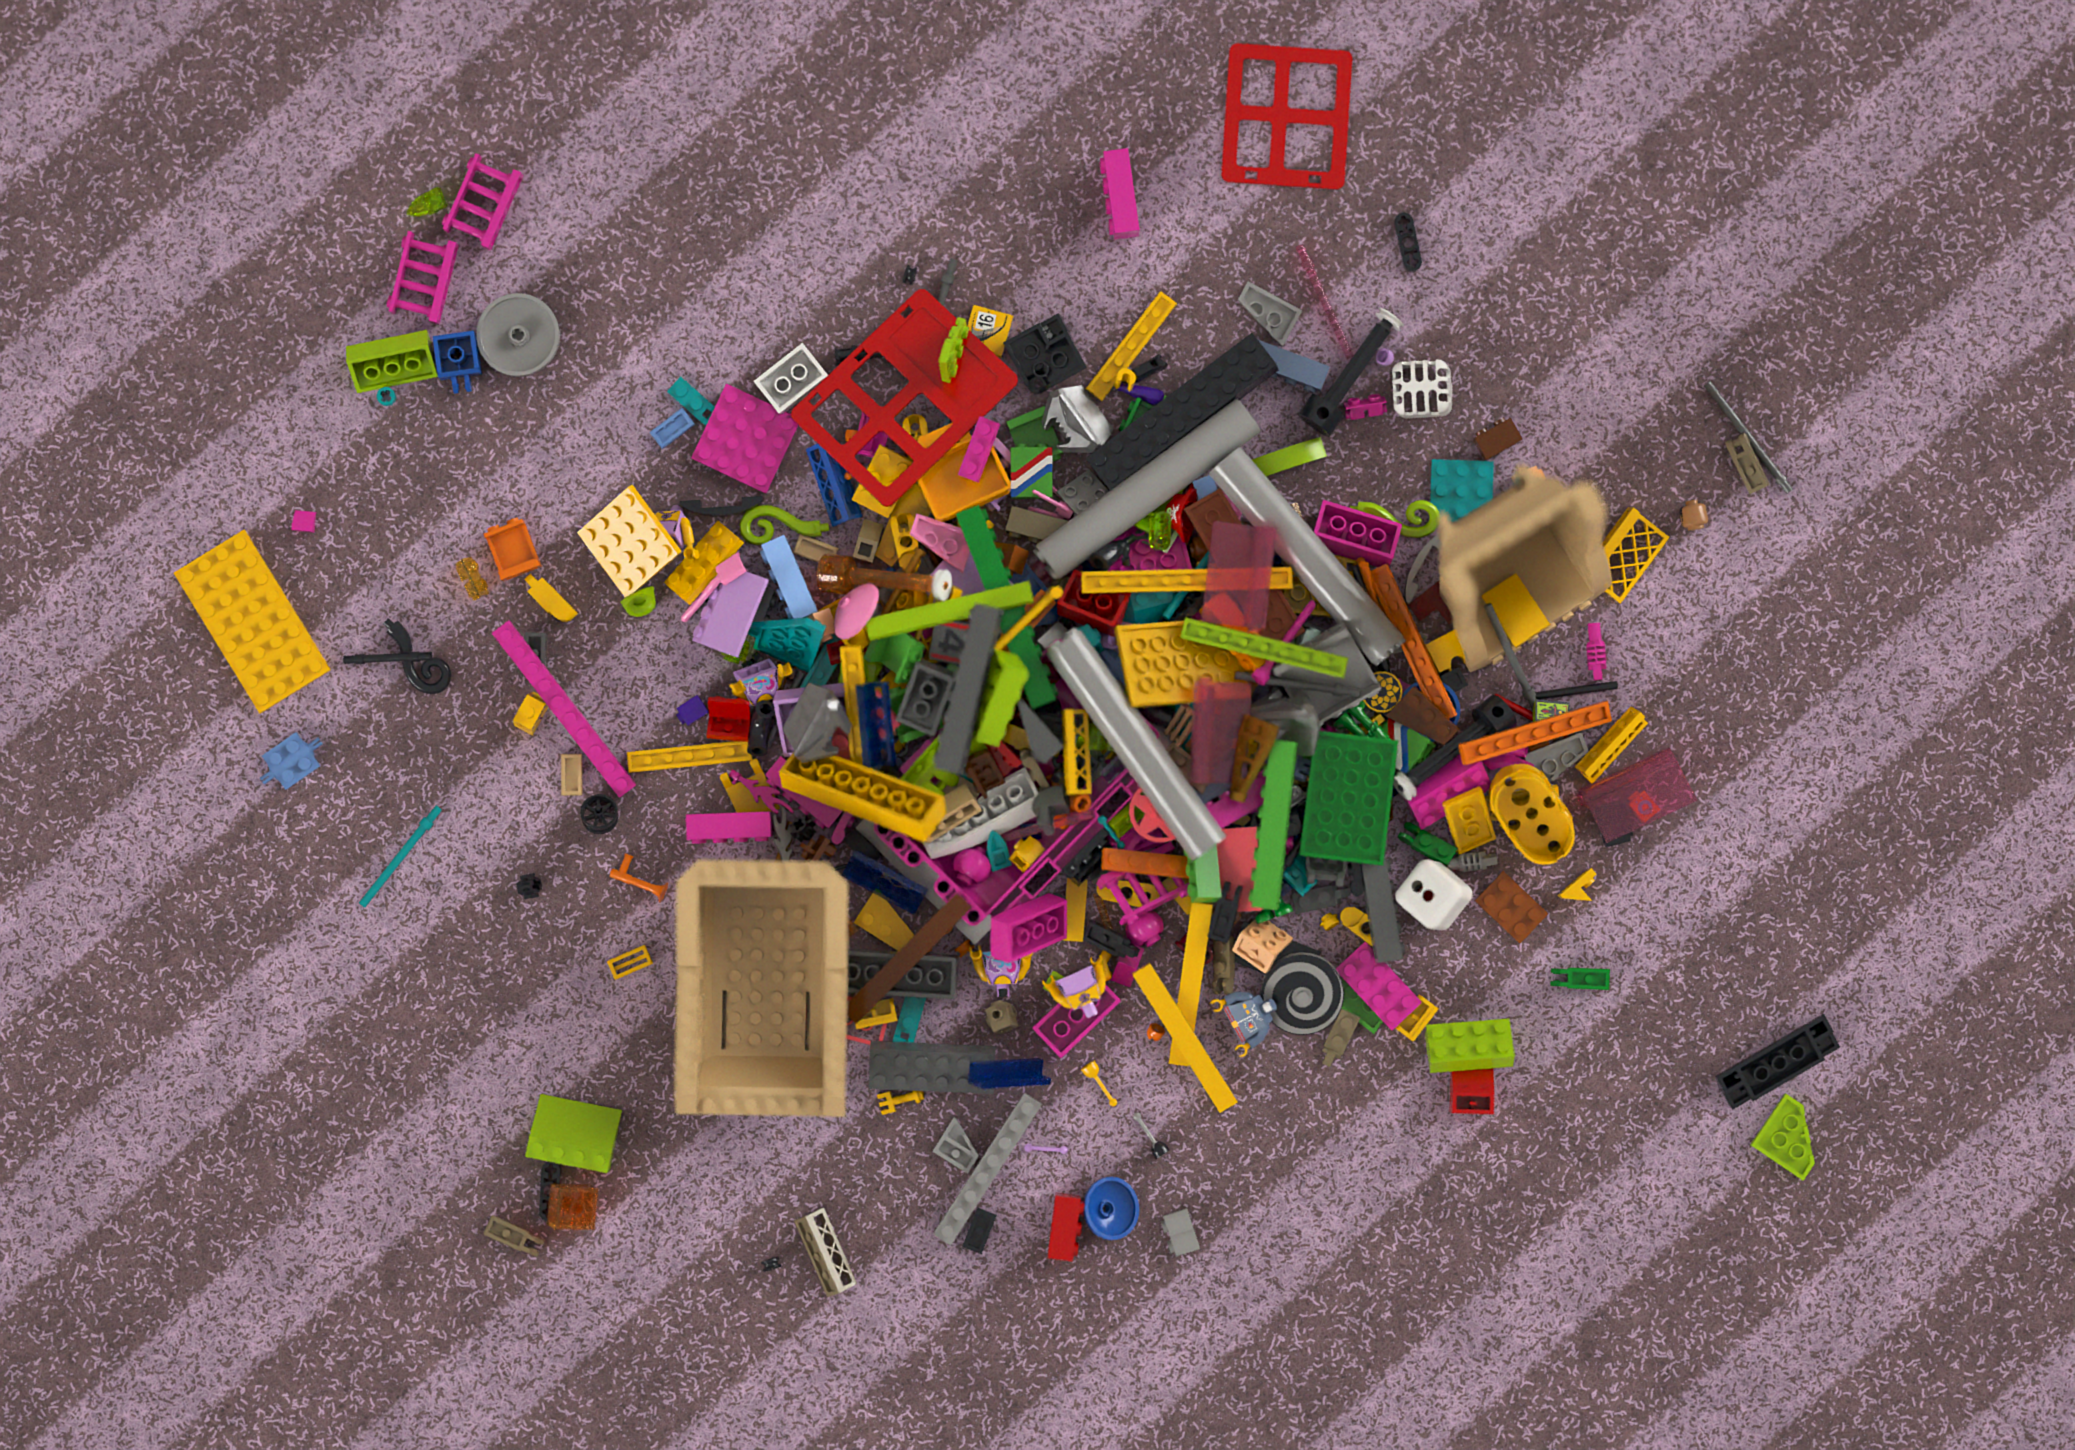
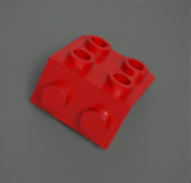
(728, 719)

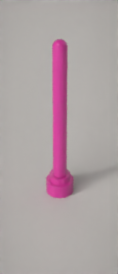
(1262, 674)

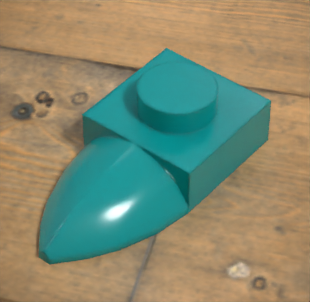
(997, 852)

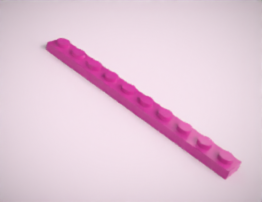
(564, 708)

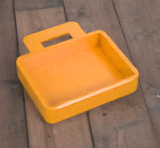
(950, 493)

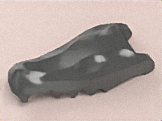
(1325, 870)

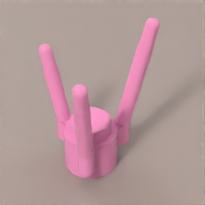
(1062, 508)

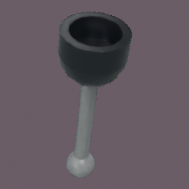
(1158, 1147)

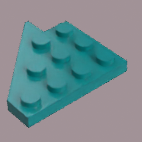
(789, 640)

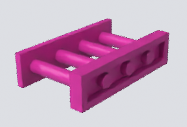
(495, 217)
(442, 271)
(1111, 880)

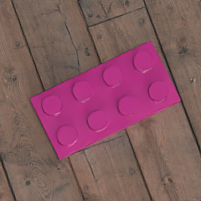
(1378, 986)

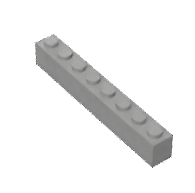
(987, 1168)

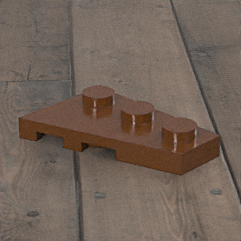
(1423, 717)

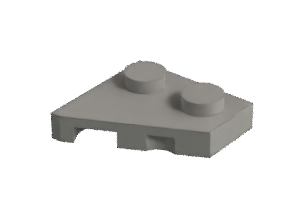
(956, 1147)

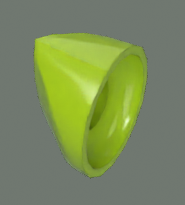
(640, 602)

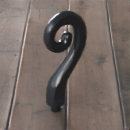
(402, 638)

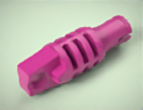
(1595, 651)

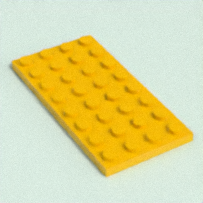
(252, 621)

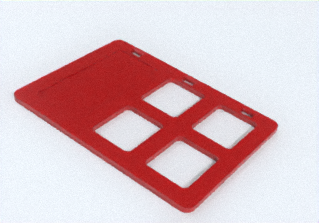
(914, 350)

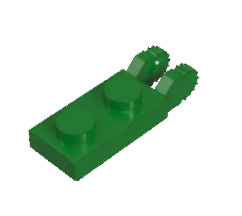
(1428, 844)
(1583, 978)

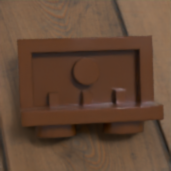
(984, 772)

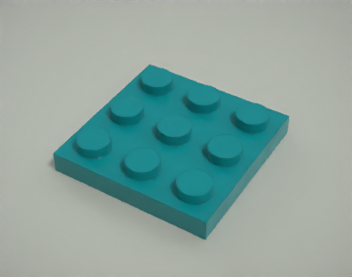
(1460, 486)

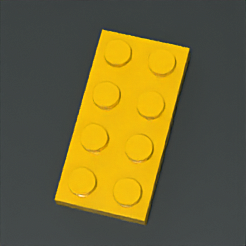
(695, 574)

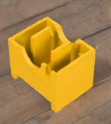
(1444, 649)

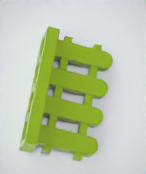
(923, 769)

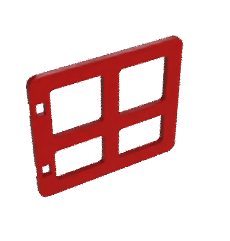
(1281, 114)

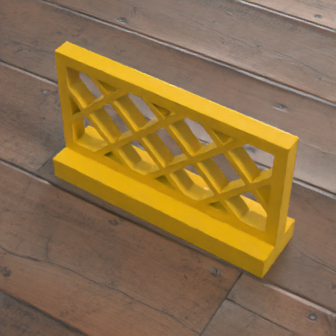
(1614, 539)

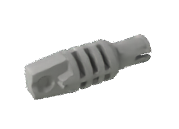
(1472, 861)

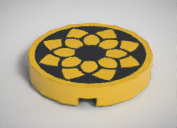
(1388, 695)

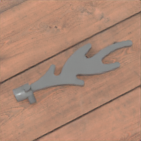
(783, 835)

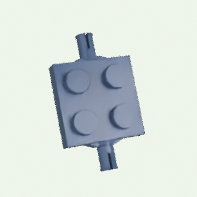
(291, 760)

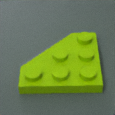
(953, 349)
(1787, 1138)

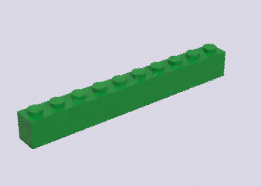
(994, 576)

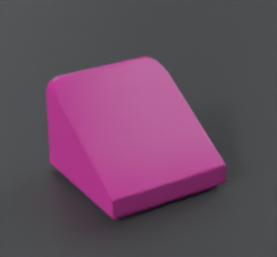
(304, 521)

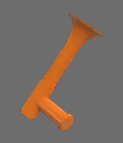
(1367, 578)
(621, 875)

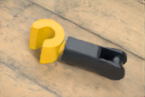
(1140, 372)

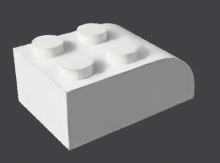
(791, 379)

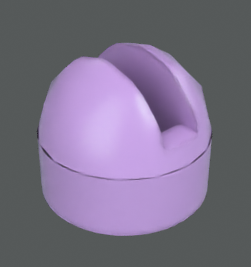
(1382, 355)

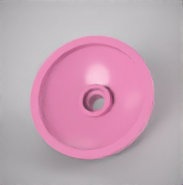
(855, 610)

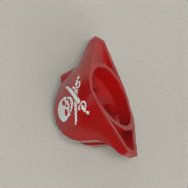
(1179, 519)

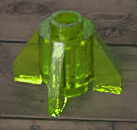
(1096, 739)

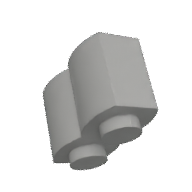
(1180, 1231)

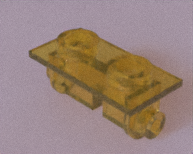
(468, 569)

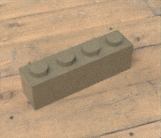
(1031, 524)

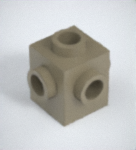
(1001, 1017)

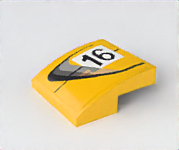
(990, 328)

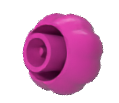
(972, 865)
(1146, 929)

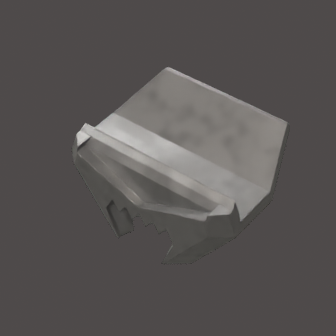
(1077, 420)
(1294, 716)
(814, 723)

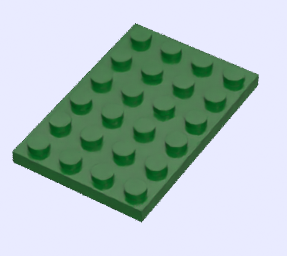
(1349, 798)

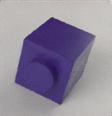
(692, 711)

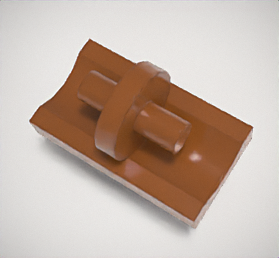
(815, 849)

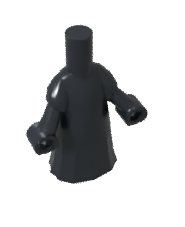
(1111, 553)

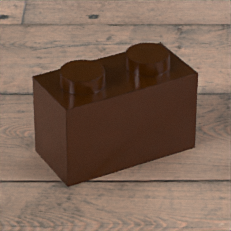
(1497, 438)

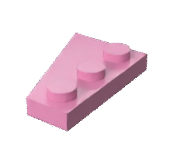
(942, 539)

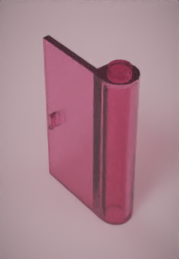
(1242, 587)
(1216, 725)
(1647, 787)

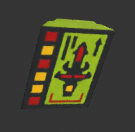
(1547, 708)

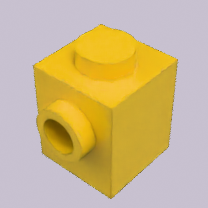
(1026, 853)

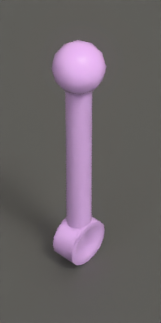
(1028, 1147)

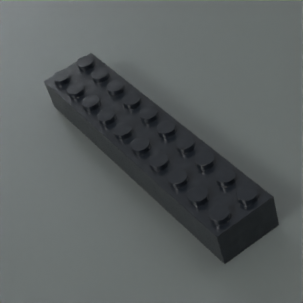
(1182, 411)

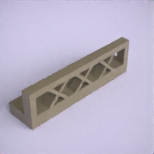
(822, 1254)

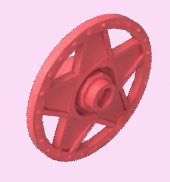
(1150, 820)

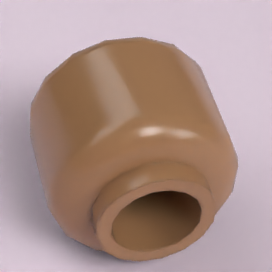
(1693, 515)

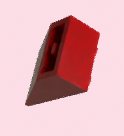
(1472, 1091)

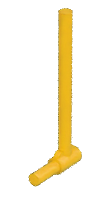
(1051, 593)

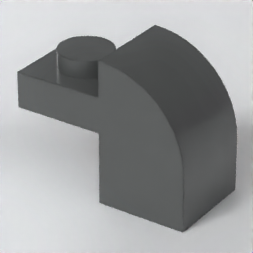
(1048, 804)

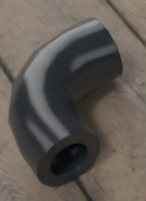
(1159, 714)
(760, 728)

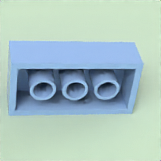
(789, 578)

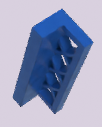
(835, 481)

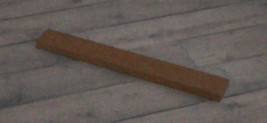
(907, 957)

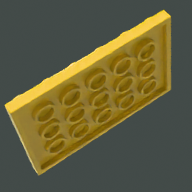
(1164, 667)

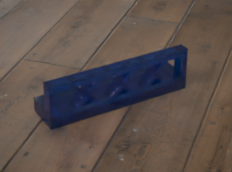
(871, 723)
(1007, 1073)

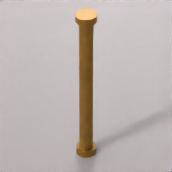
(897, 592)

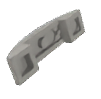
(1411, 587)

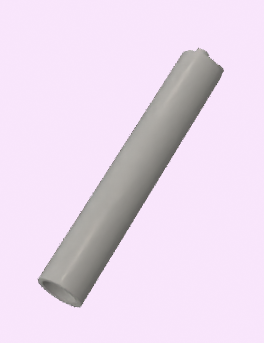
(1146, 489)
(1307, 556)
(1135, 743)

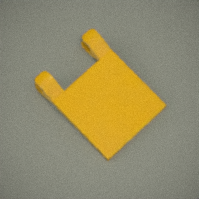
(741, 797)

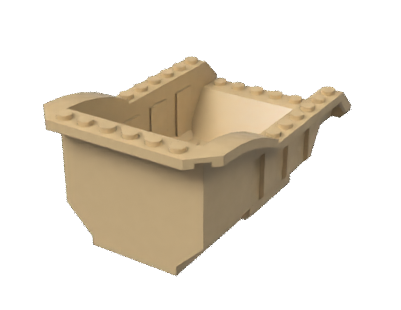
(1529, 530)
(745, 958)

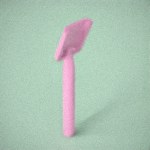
(727, 572)

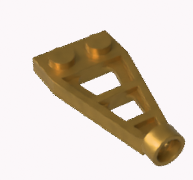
(1259, 731)

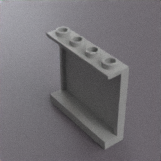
(1358, 674)

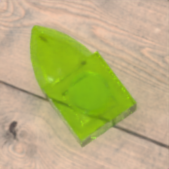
(427, 203)

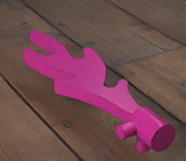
(761, 791)

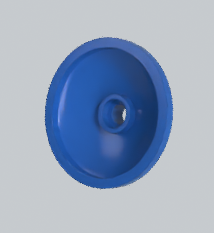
(1120, 1206)

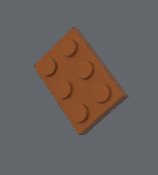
(1511, 907)

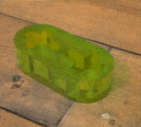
(1160, 531)

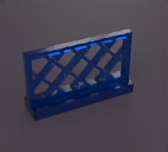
(884, 882)

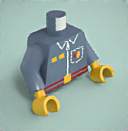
(1248, 1016)

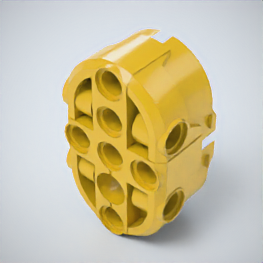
(1524, 834)

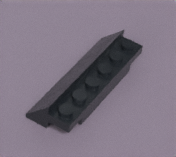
(1778, 1062)

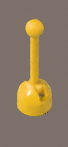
(1091, 1071)

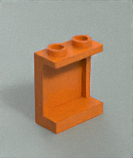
(512, 549)

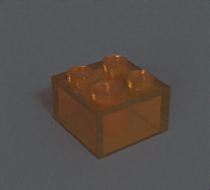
(572, 1206)

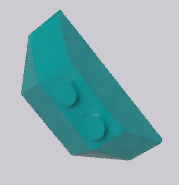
(1147, 606)

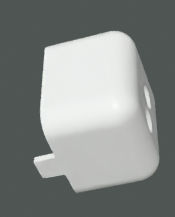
(1449, 892)

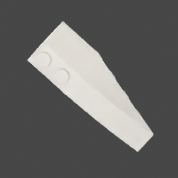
(1001, 812)

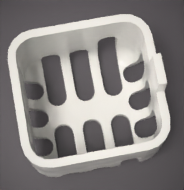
(1425, 385)

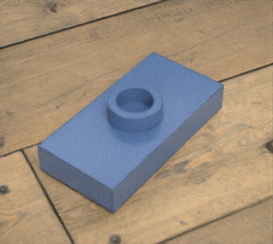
(672, 428)

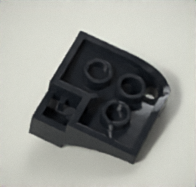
(1045, 354)

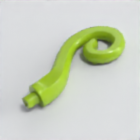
(806, 528)
(1408, 531)

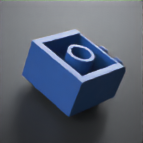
(450, 368)

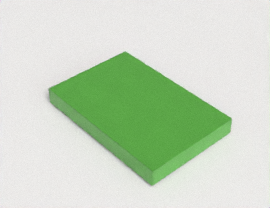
(1357, 1006)

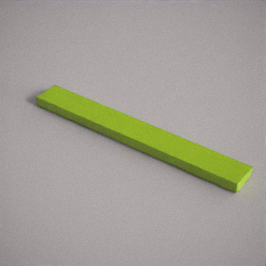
(947, 610)
(1264, 647)

